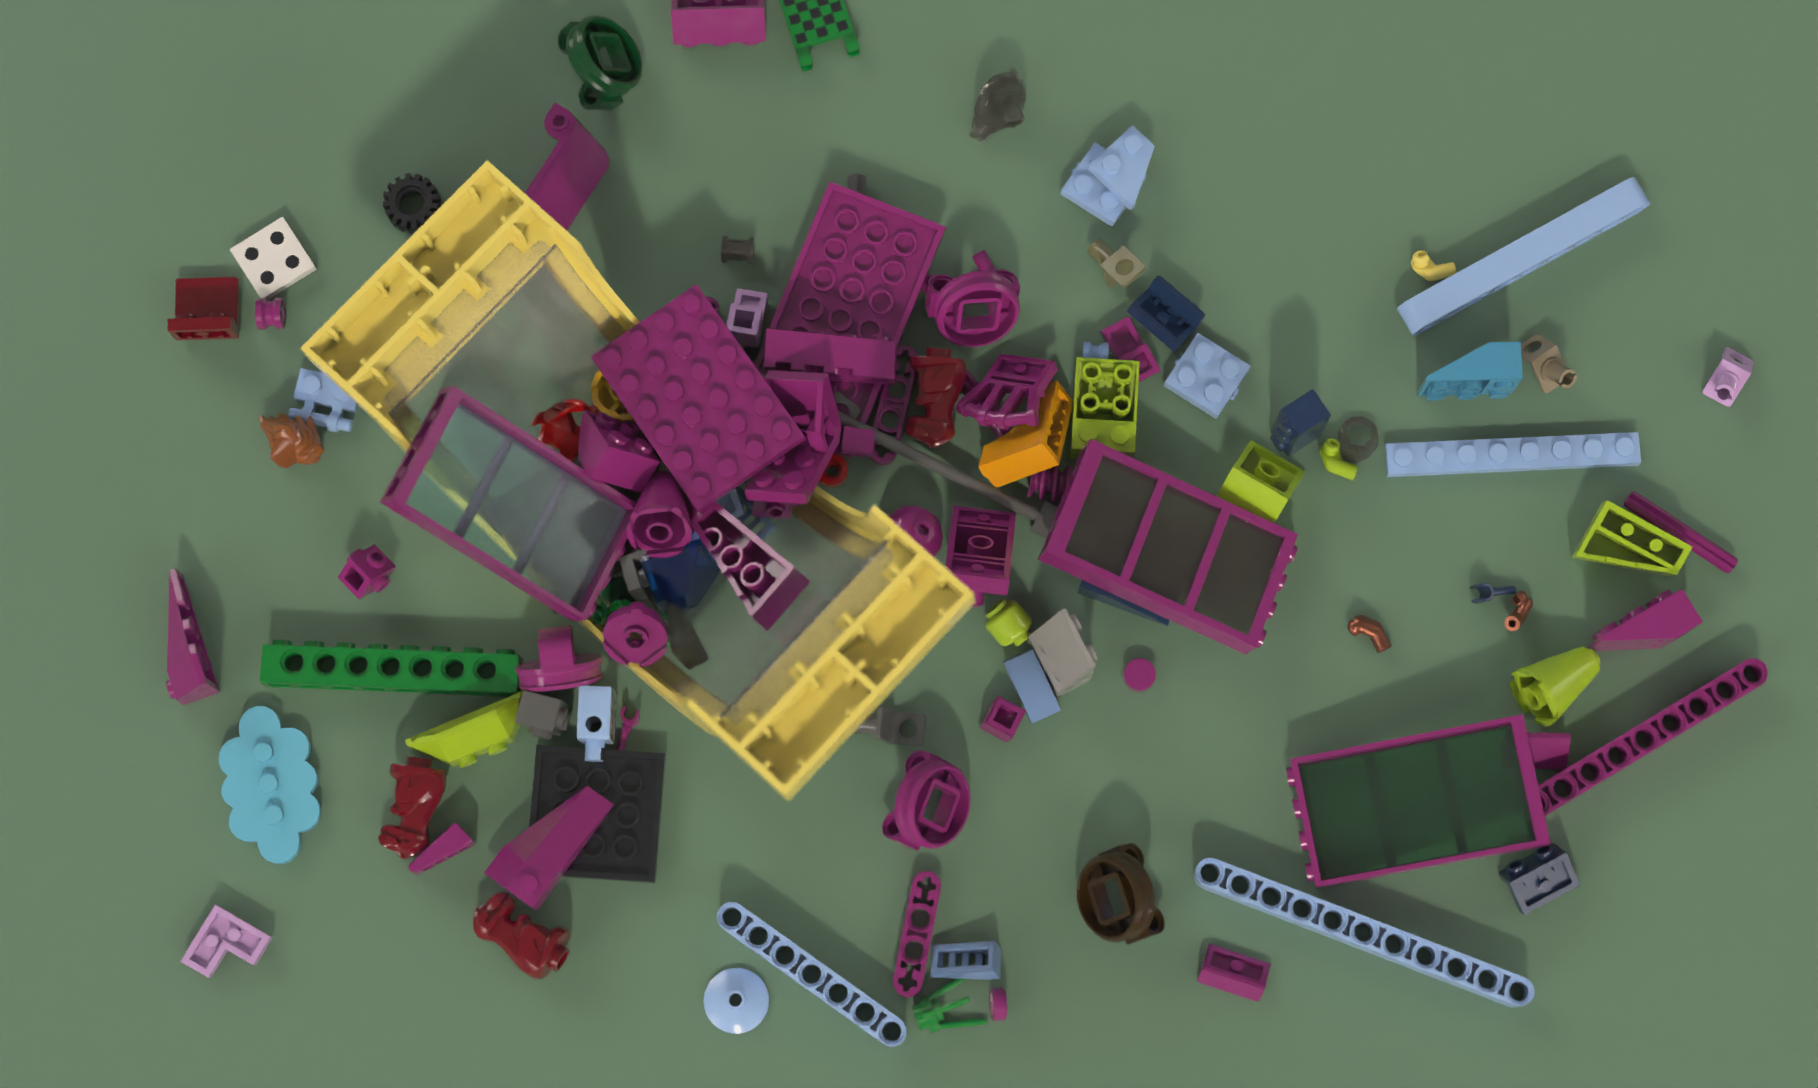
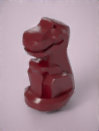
(939, 387)
(417, 798)
(527, 944)

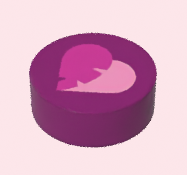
(998, 1004)

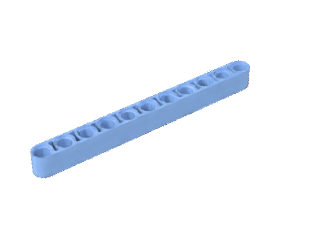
(1378, 933)

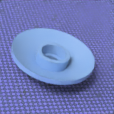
(750, 1011)

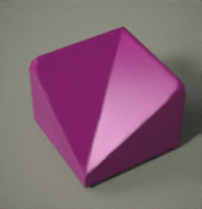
(857, 441)
(1002, 719)

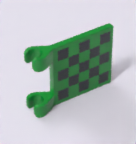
(818, 23)

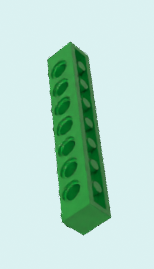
(277, 674)

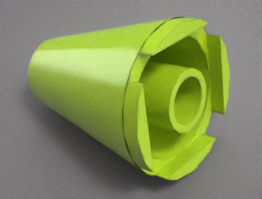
(1554, 683)

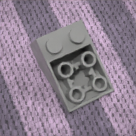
(1063, 653)

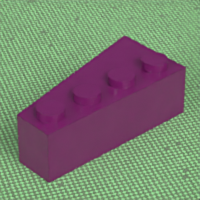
(842, 357)
(753, 568)

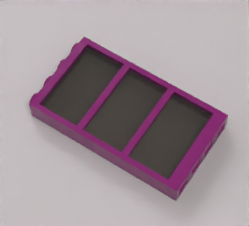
(1169, 547)

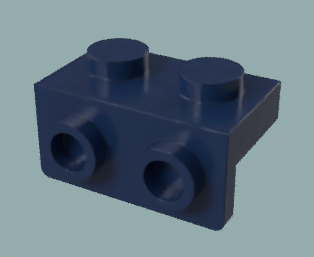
(1166, 313)

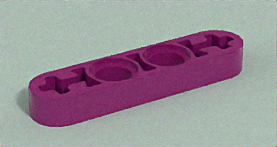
(893, 405)
(913, 933)

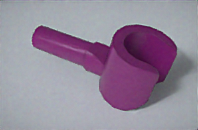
(626, 727)

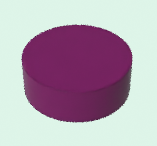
(1139, 675)

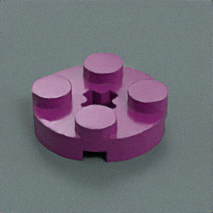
(635, 619)

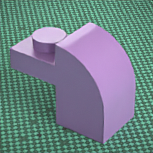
(747, 317)

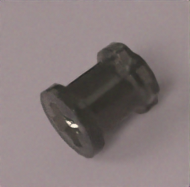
(738, 250)

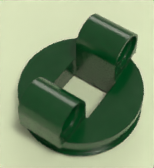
(602, 85)

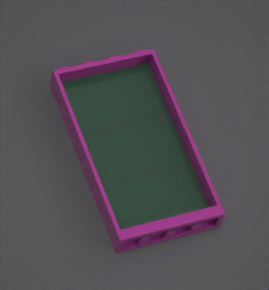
(1418, 802)

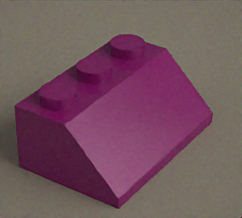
(718, 22)

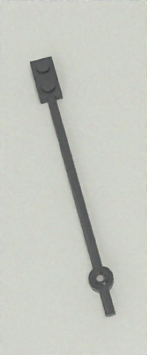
(1042, 518)

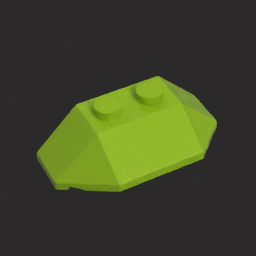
(471, 734)

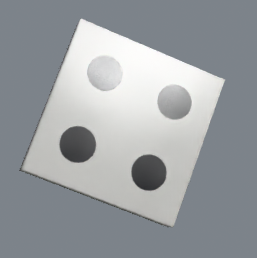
(273, 259)

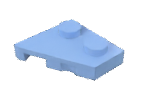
(1124, 165)

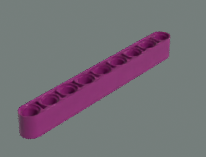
(1655, 732)

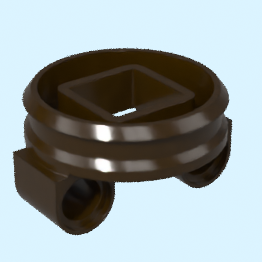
(1141, 915)

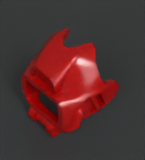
(560, 427)

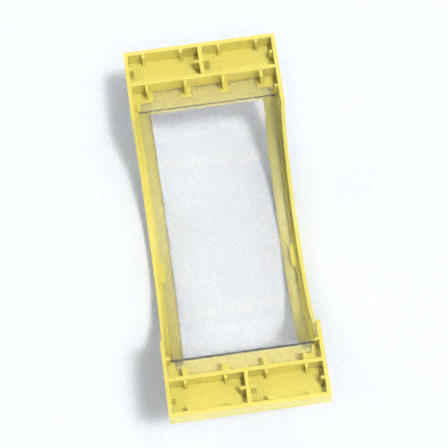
(510, 315)

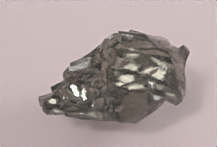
(999, 105)

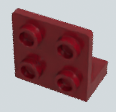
(205, 309)

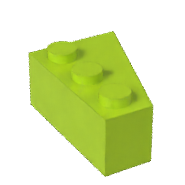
(1630, 542)

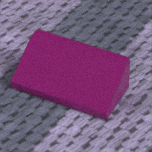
(1549, 749)
(1234, 972)

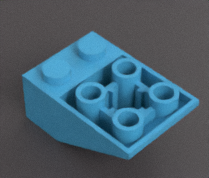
(1488, 370)

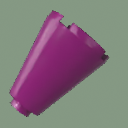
(660, 518)

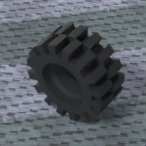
(404, 187)

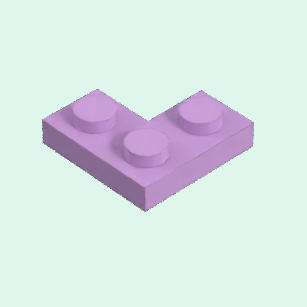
(221, 934)

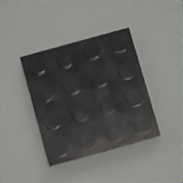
(628, 836)

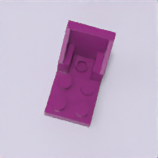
(814, 410)

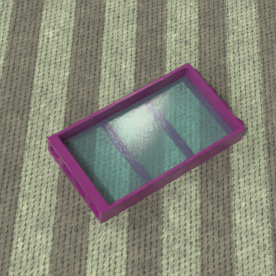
(511, 504)

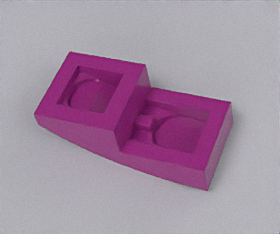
(1127, 345)

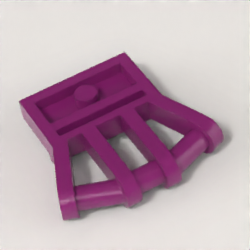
(1010, 375)

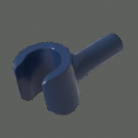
(1487, 592)

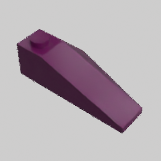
(542, 853)

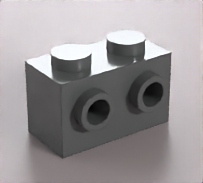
(543, 715)

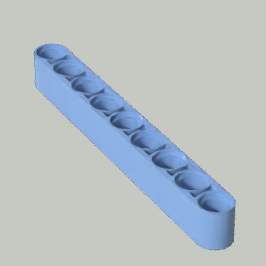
(1523, 256)

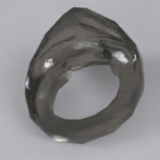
(1353, 452)

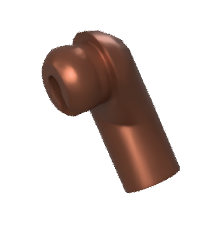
(1519, 614)
(1370, 628)

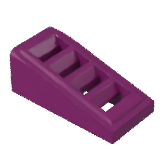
(446, 846)

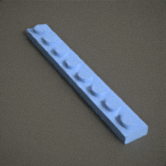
(1512, 454)

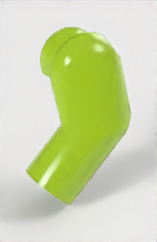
(1333, 461)

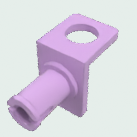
(1729, 377)

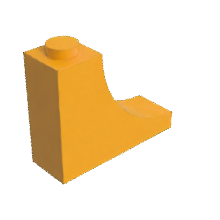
(1027, 448)

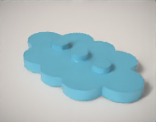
(269, 785)

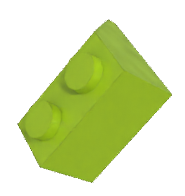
(1261, 482)

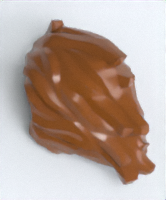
(292, 440)

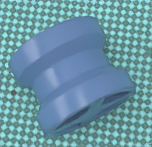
(1095, 351)

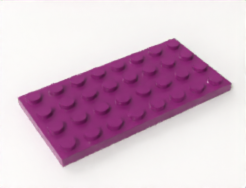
(857, 278)

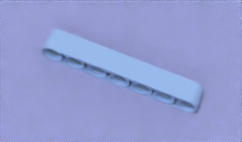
(800, 963)

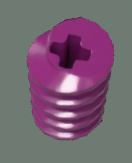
(1050, 481)

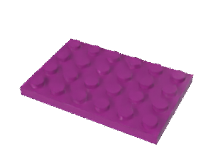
(698, 398)

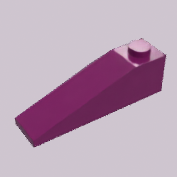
(187, 655)

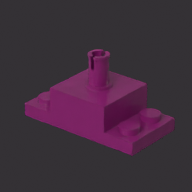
(981, 550)

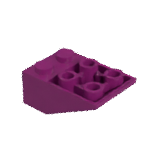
(1663, 622)

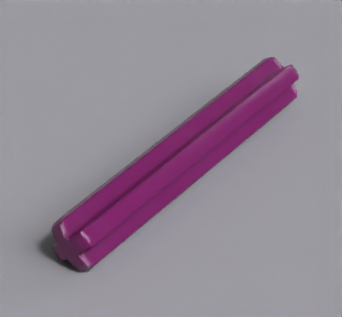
(1663, 520)

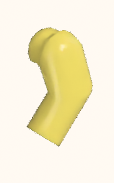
(1429, 270)

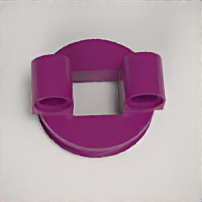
(948, 295)
(558, 663)
(906, 822)

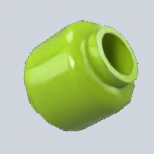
(1008, 622)

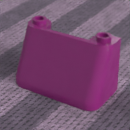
(570, 169)

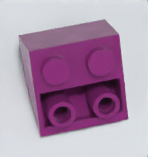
(615, 451)

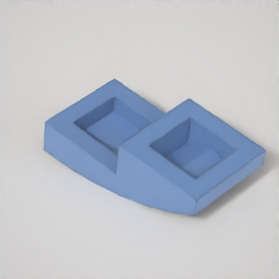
(1031, 686)

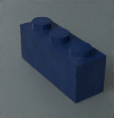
(1299, 423)

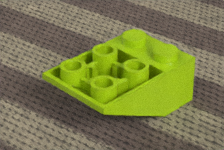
(1105, 404)

